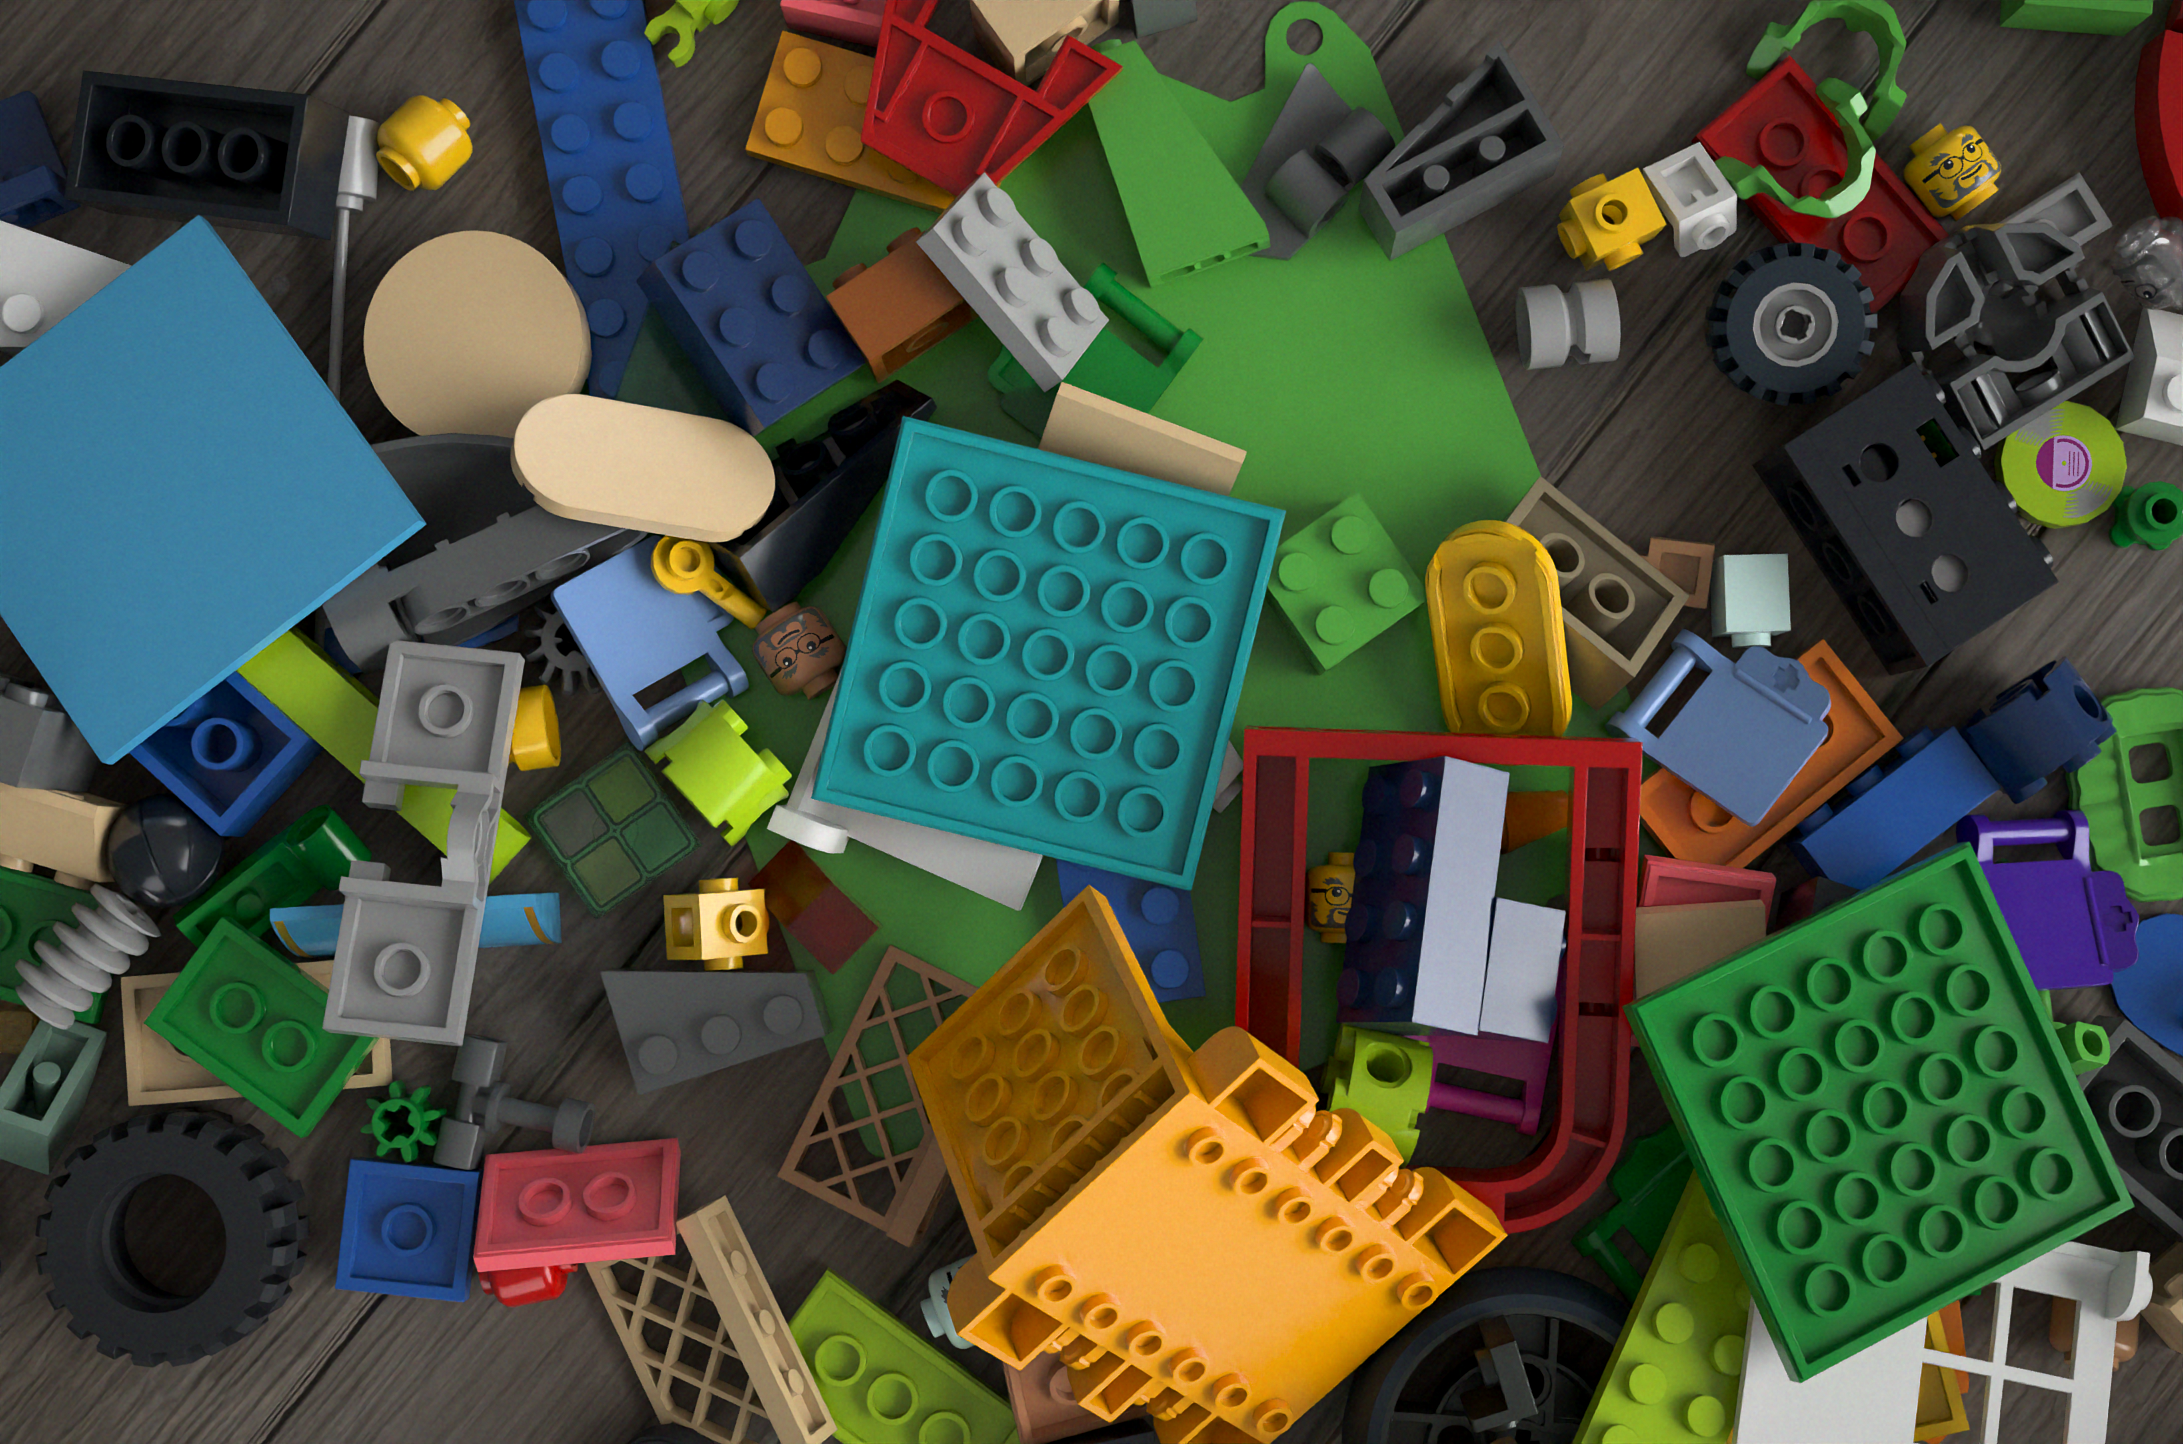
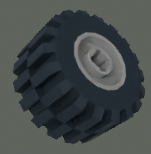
(1790, 323)

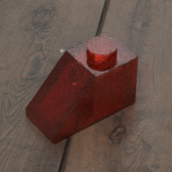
(815, 907)

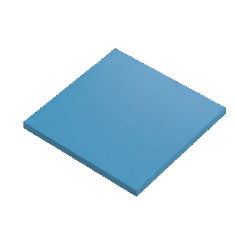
(175, 491)

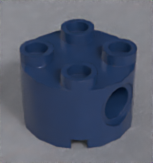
(2037, 727)

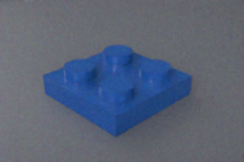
(409, 1229)

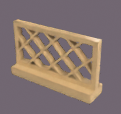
(747, 1315)

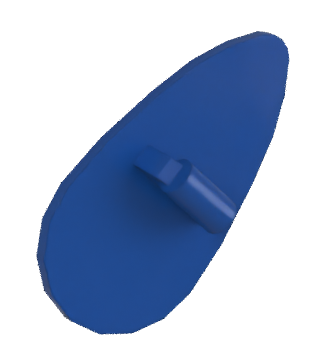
(2152, 988)

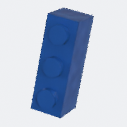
(1893, 809)

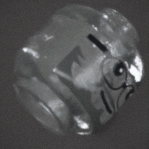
(2152, 262)

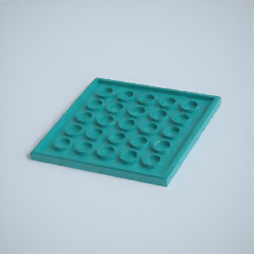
(1047, 653)

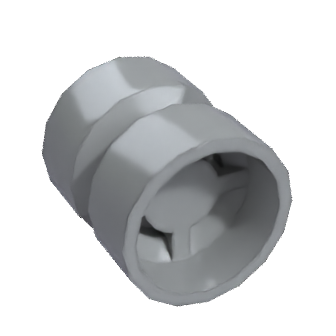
(1567, 324)

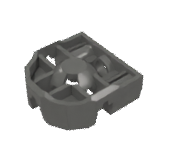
(2020, 333)

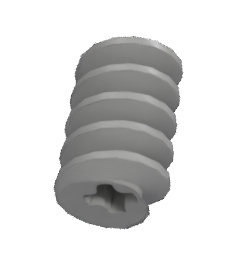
(84, 958)

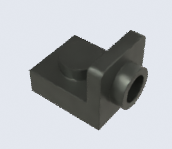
(1506, 1391)

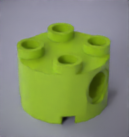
(720, 769)
(1380, 1079)

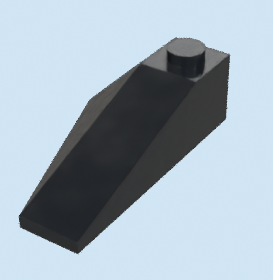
(819, 496)

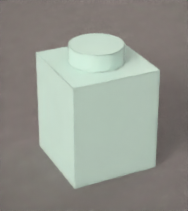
(1750, 598)

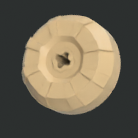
(474, 335)

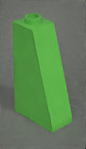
(1169, 179)

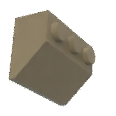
(1608, 593)

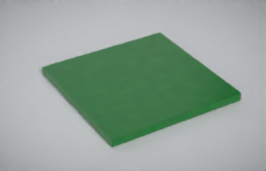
(1878, 1110)

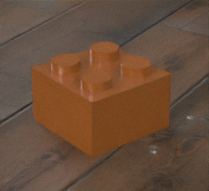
(898, 306)

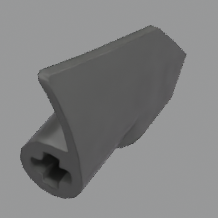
(1311, 163)

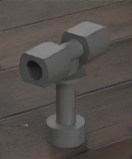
(487, 1104)

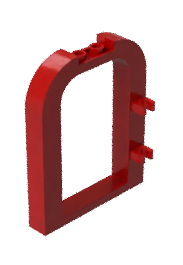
(1597, 929)

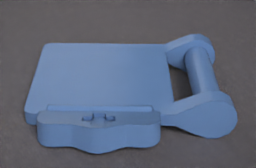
(641, 633)
(1739, 731)

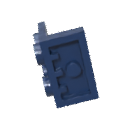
(30, 165)

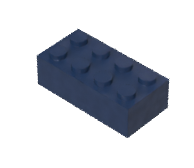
(1422, 898)

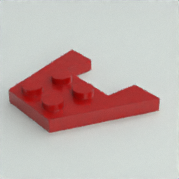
(959, 116)

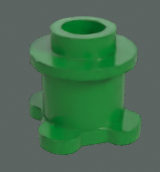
(2135, 520)

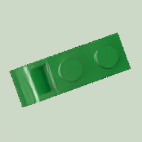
(277, 875)

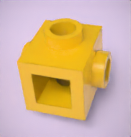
(1609, 220)
(716, 924)

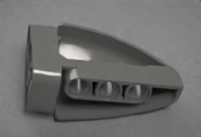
(474, 561)

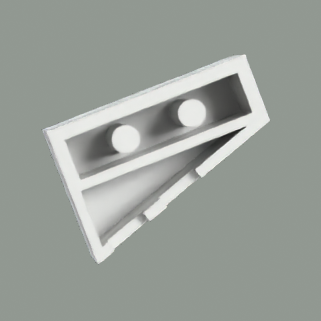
(44, 283)

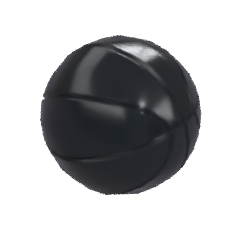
(163, 852)

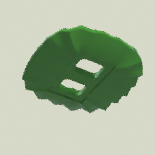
(2114, 800)

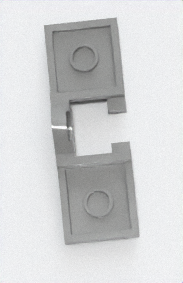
(409, 947)

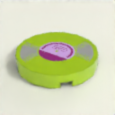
(2062, 466)

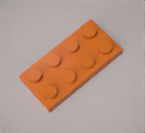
(1700, 831)

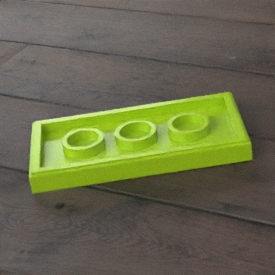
(890, 1380)

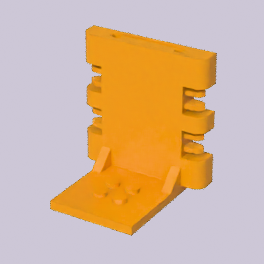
(1170, 1204)

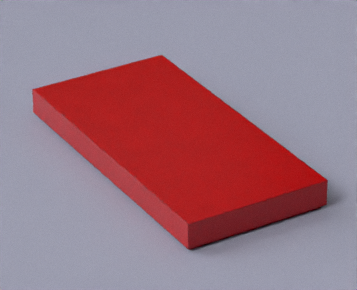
(1806, 153)

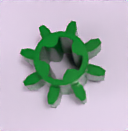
(385, 1122)

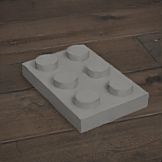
(1013, 281)

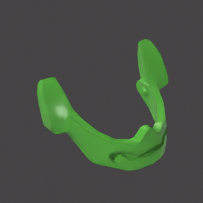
(1859, 15)
(1847, 106)

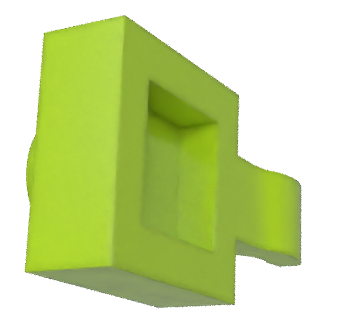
(683, 20)

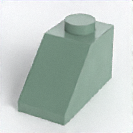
(47, 1093)

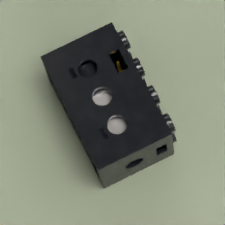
(1907, 522)

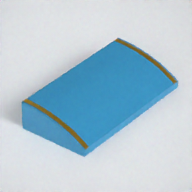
(506, 922)

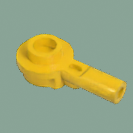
(688, 567)

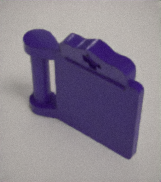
(2063, 917)

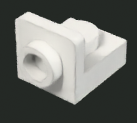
(1693, 199)

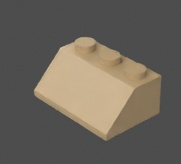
(1136, 442)
(57, 832)

